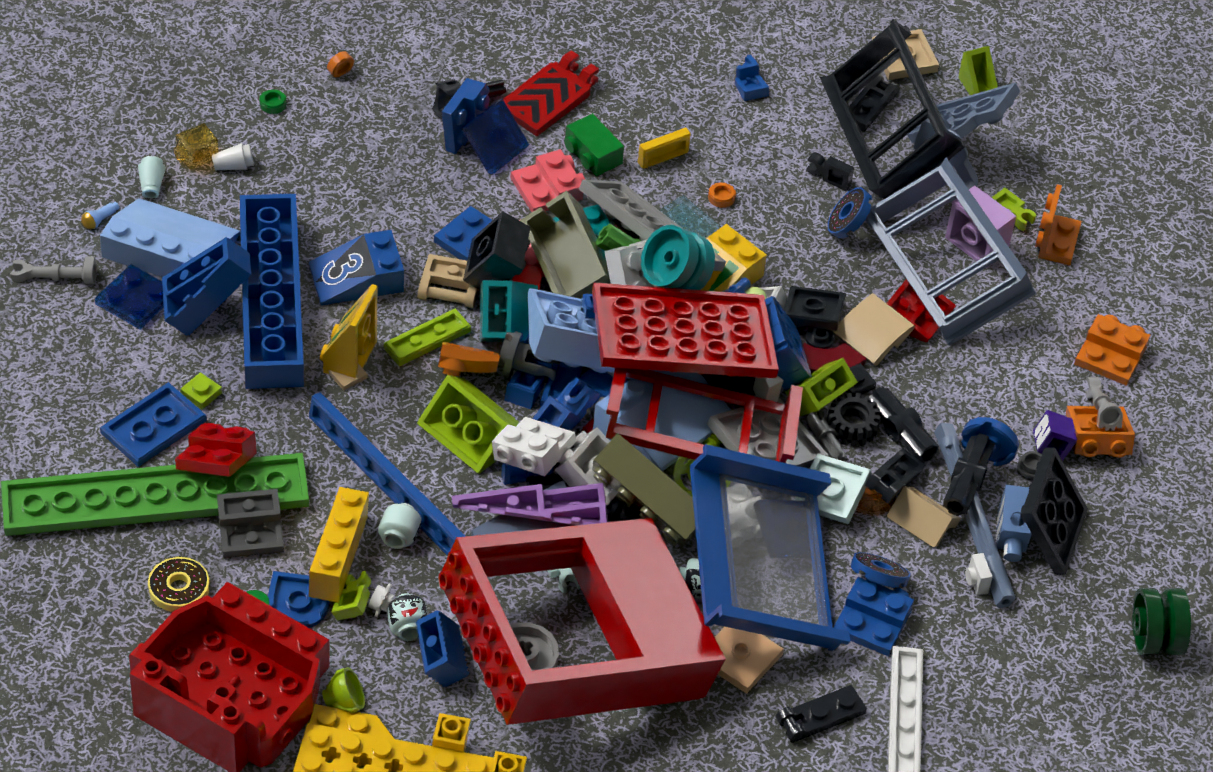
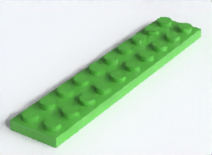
(142, 495)

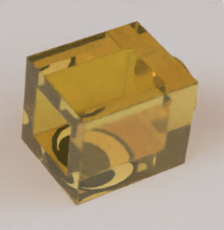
(195, 146)

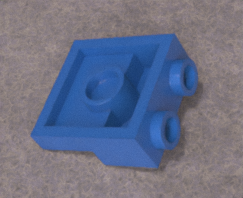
(463, 107)
(875, 615)

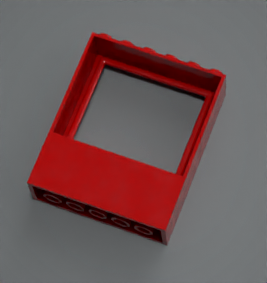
(635, 596)

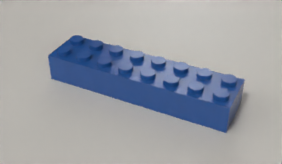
(272, 292)

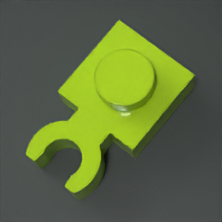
(1016, 206)
(353, 598)

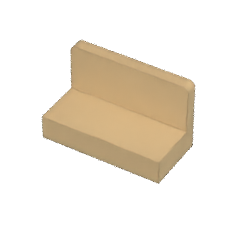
(922, 516)

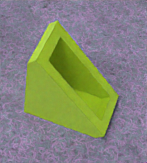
(977, 71)

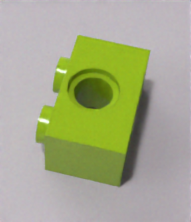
(825, 385)

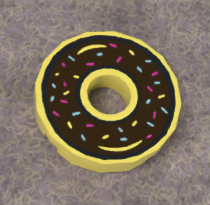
(177, 569)

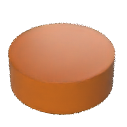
(340, 64)
(721, 195)

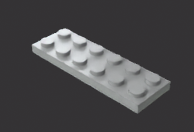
(630, 209)

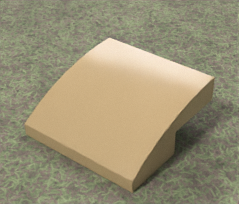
(874, 328)

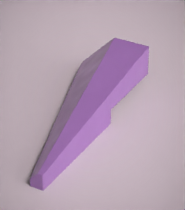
(564, 505)

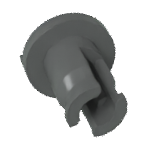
(515, 357)

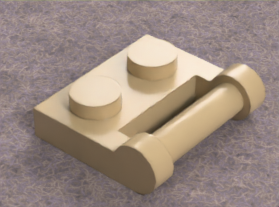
(449, 273)

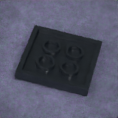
(1054, 511)

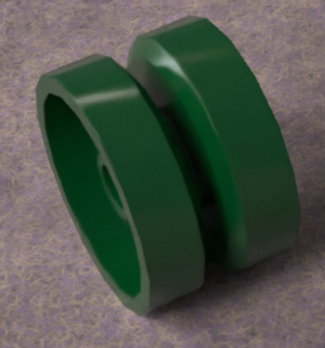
(1161, 621)

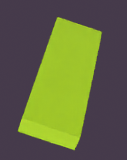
(427, 337)

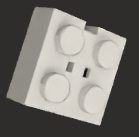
(625, 265)

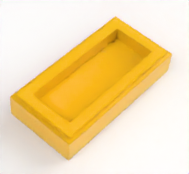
(664, 148)

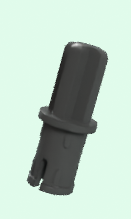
(825, 435)

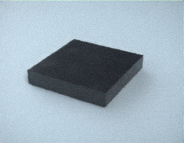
(815, 307)

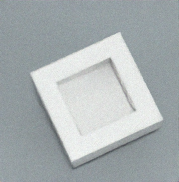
(979, 574)

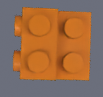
(1113, 349)
(1097, 441)

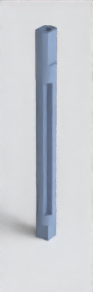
(977, 522)

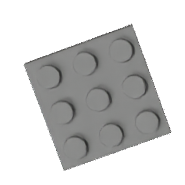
(763, 435)

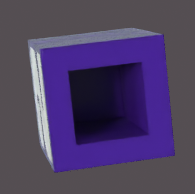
(1055, 432)

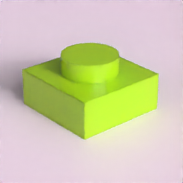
(201, 390)

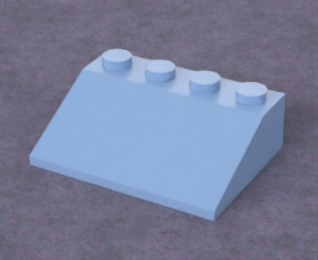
(159, 237)
(562, 331)
(678, 416)

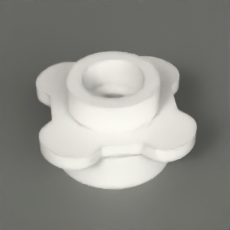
(381, 599)

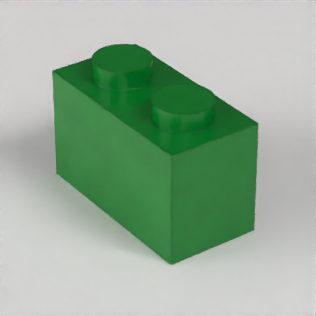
(594, 145)

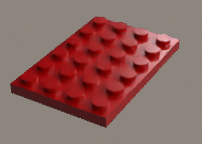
(683, 330)

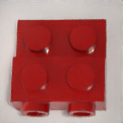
(217, 450)

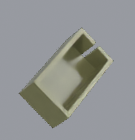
(567, 247)
(647, 489)

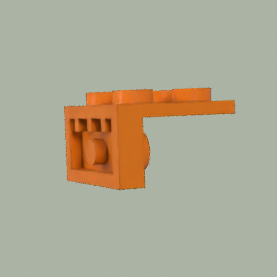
(1060, 233)

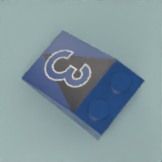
(355, 266)

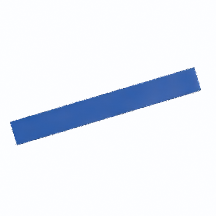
(382, 471)

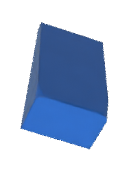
(525, 388)

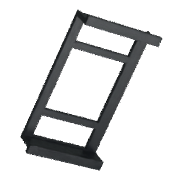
(927, 156)

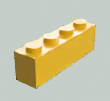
(338, 544)

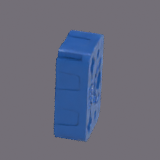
(787, 345)

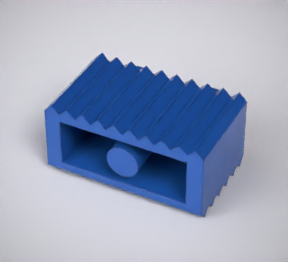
(441, 648)

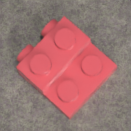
(547, 179)

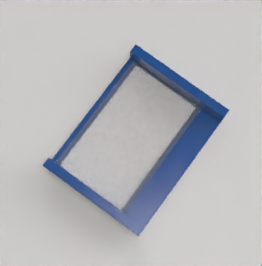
(762, 547)

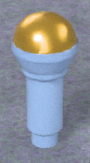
(92, 219)

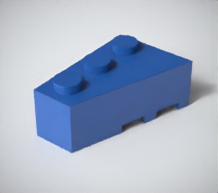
(203, 284)

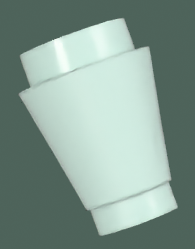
(151, 175)

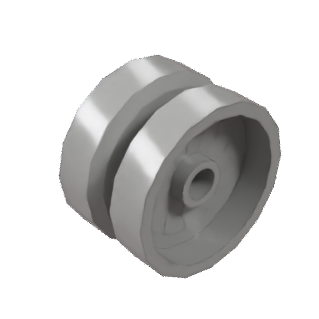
(537, 645)

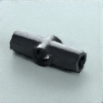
(904, 425)
(968, 474)

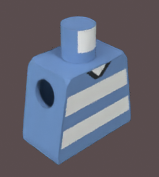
(1012, 532)

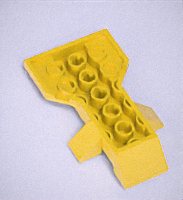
(364, 741)

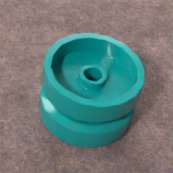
(677, 259)

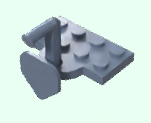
(964, 116)

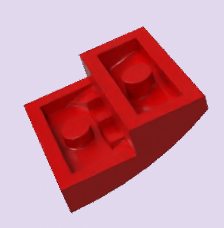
(910, 306)

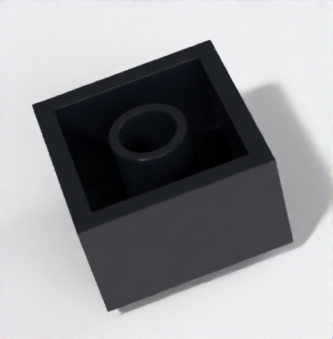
(497, 251)

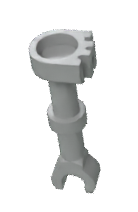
(87, 272)
(1108, 413)

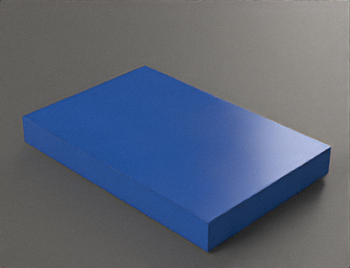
(153, 424)

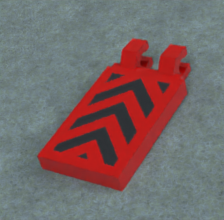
(551, 93)

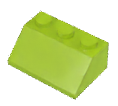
(465, 421)

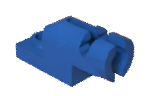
(566, 410)

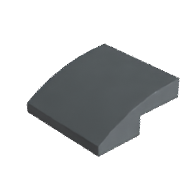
(250, 523)

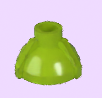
(344, 691)

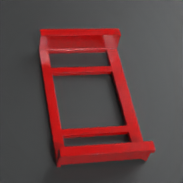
(649, 439)

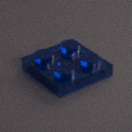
(132, 296)

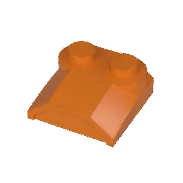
(460, 358)

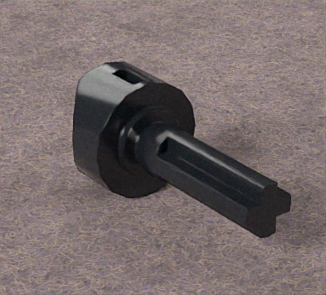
(448, 88)

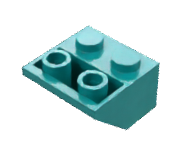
(503, 309)

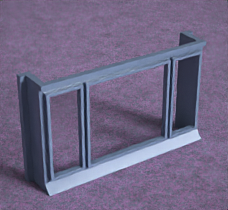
(984, 307)

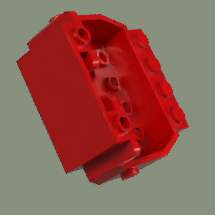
(192, 662)

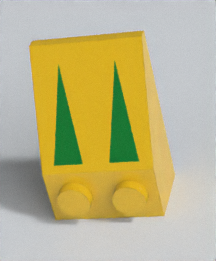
(742, 259)
(353, 337)

